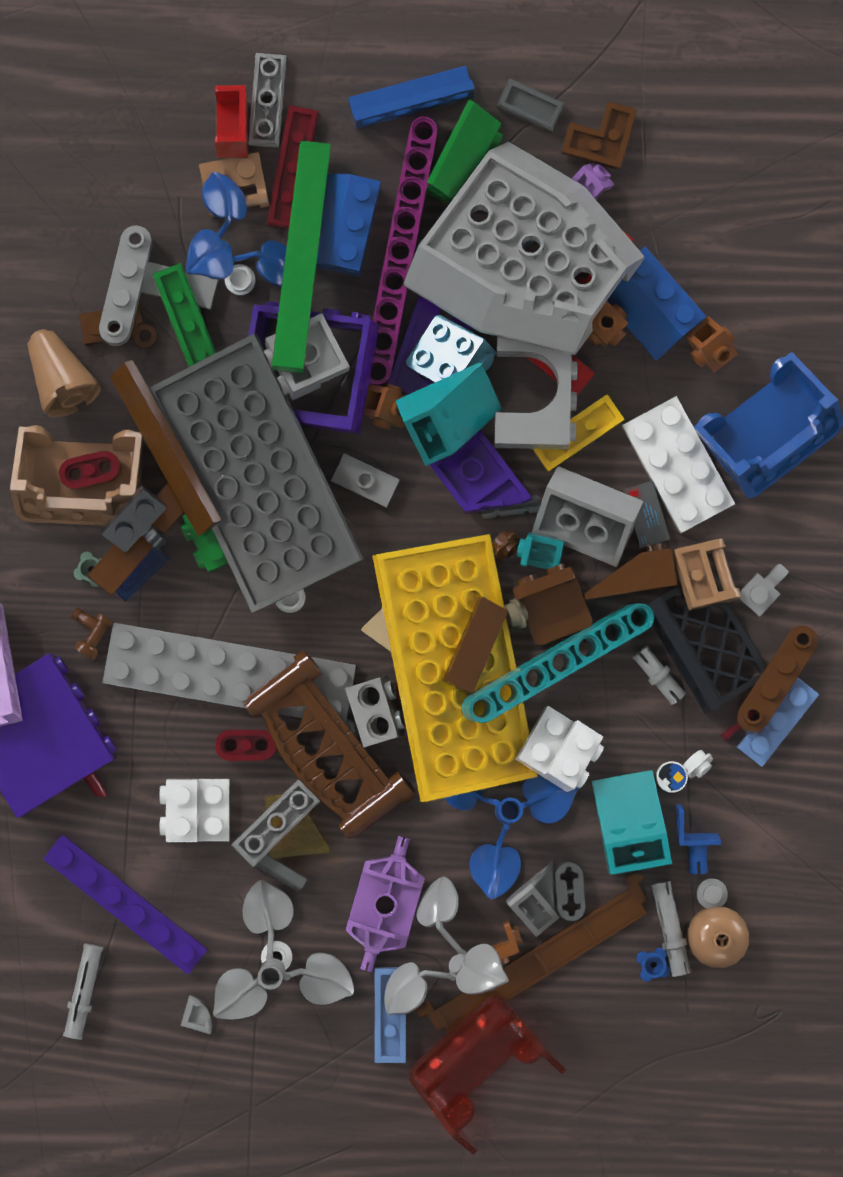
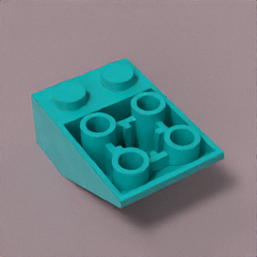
(449, 412)
(631, 822)

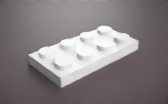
(678, 464)

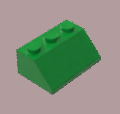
(467, 146)

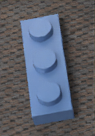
(763, 744)
(389, 1030)

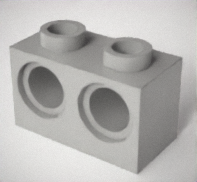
(368, 713)

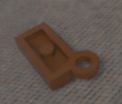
(91, 335)

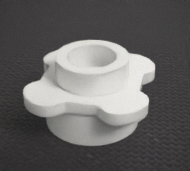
(698, 764)

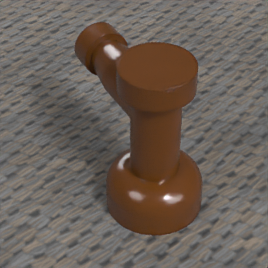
(98, 627)

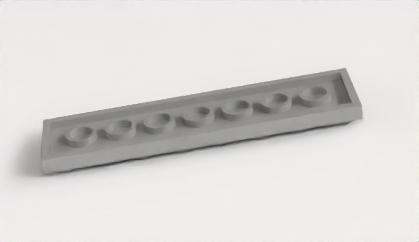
(210, 668)

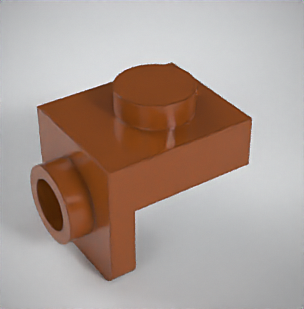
(508, 947)

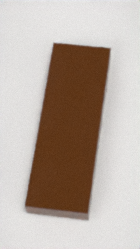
(475, 645)

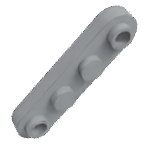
(125, 285)

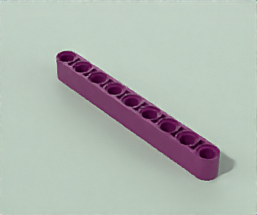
(406, 238)

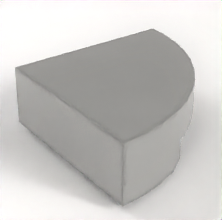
(197, 1015)

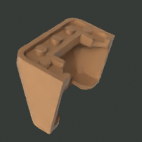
(44, 499)

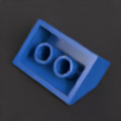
(347, 222)
(656, 307)

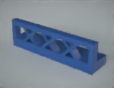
(411, 97)

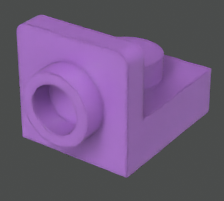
(594, 179)

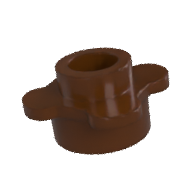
(506, 544)

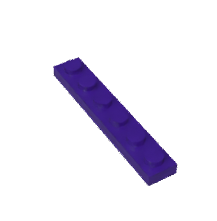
(125, 904)

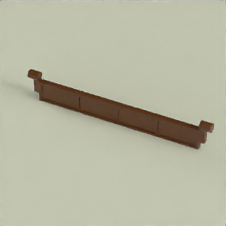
(549, 954)

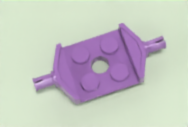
(390, 878)

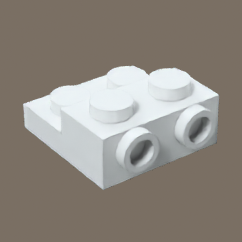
(560, 749)
(196, 810)

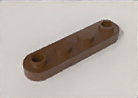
(777, 679)

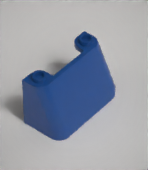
(773, 427)

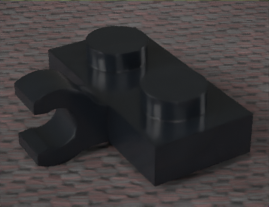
(136, 520)

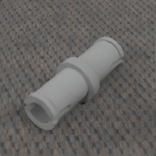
(659, 675)

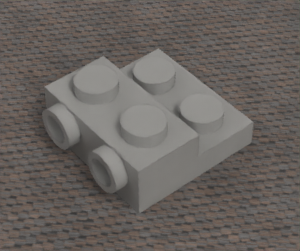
(322, 360)

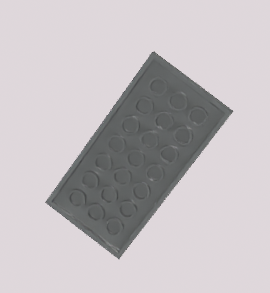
(259, 472)

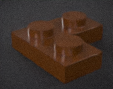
(603, 145)

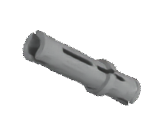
(672, 934)
(83, 990)

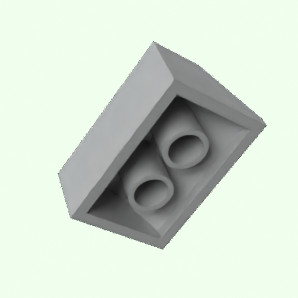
(587, 516)

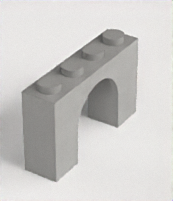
(550, 426)

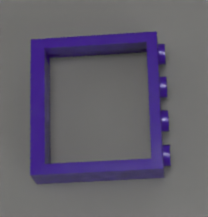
(357, 322)

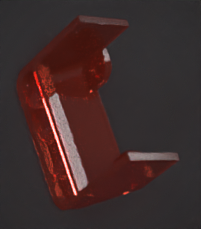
(468, 1057)

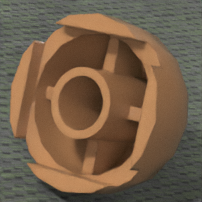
(707, 927)

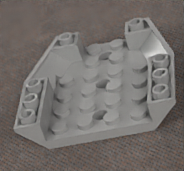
(499, 288)

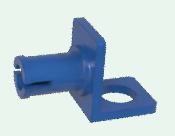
(697, 843)

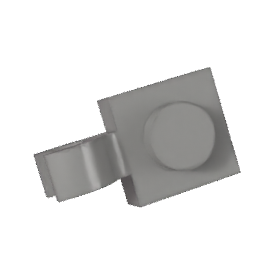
(760, 591)

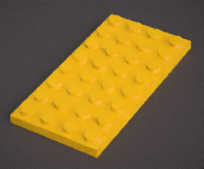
(426, 607)

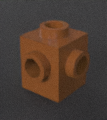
(615, 317)
(711, 344)
(387, 411)

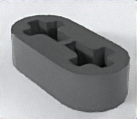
(577, 890)

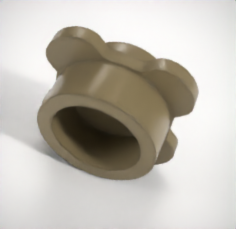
(516, 614)

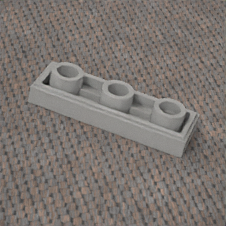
(267, 117)
(262, 836)

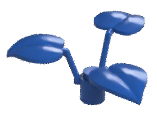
(211, 255)
(497, 867)

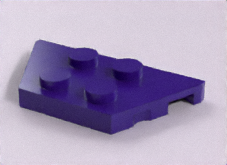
(480, 477)

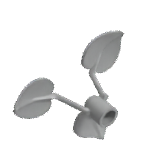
(473, 971)
(242, 996)

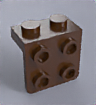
(553, 604)

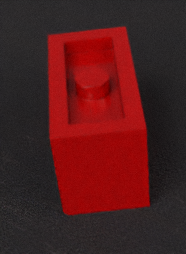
(232, 121)

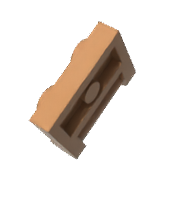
(244, 172)
(697, 576)

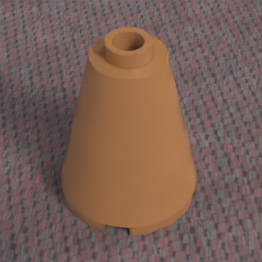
(59, 375)

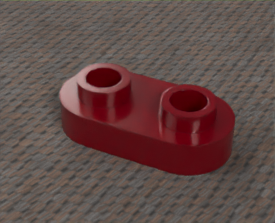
(90, 470)
(246, 745)

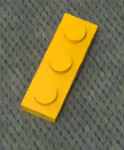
(590, 425)

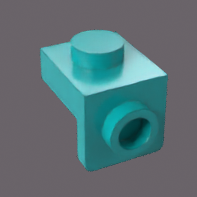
(540, 551)

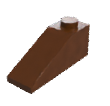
(644, 572)

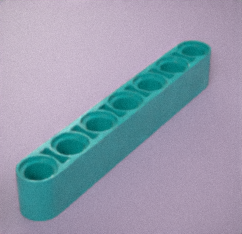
(572, 661)

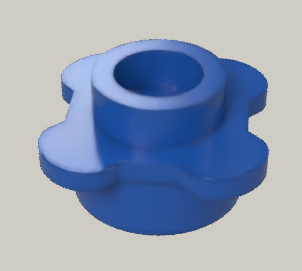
(661, 968)

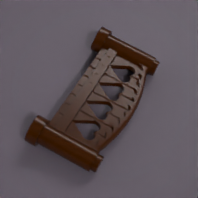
(296, 688)

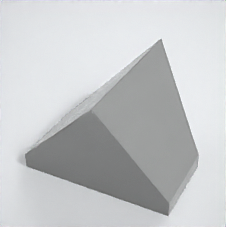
(536, 901)

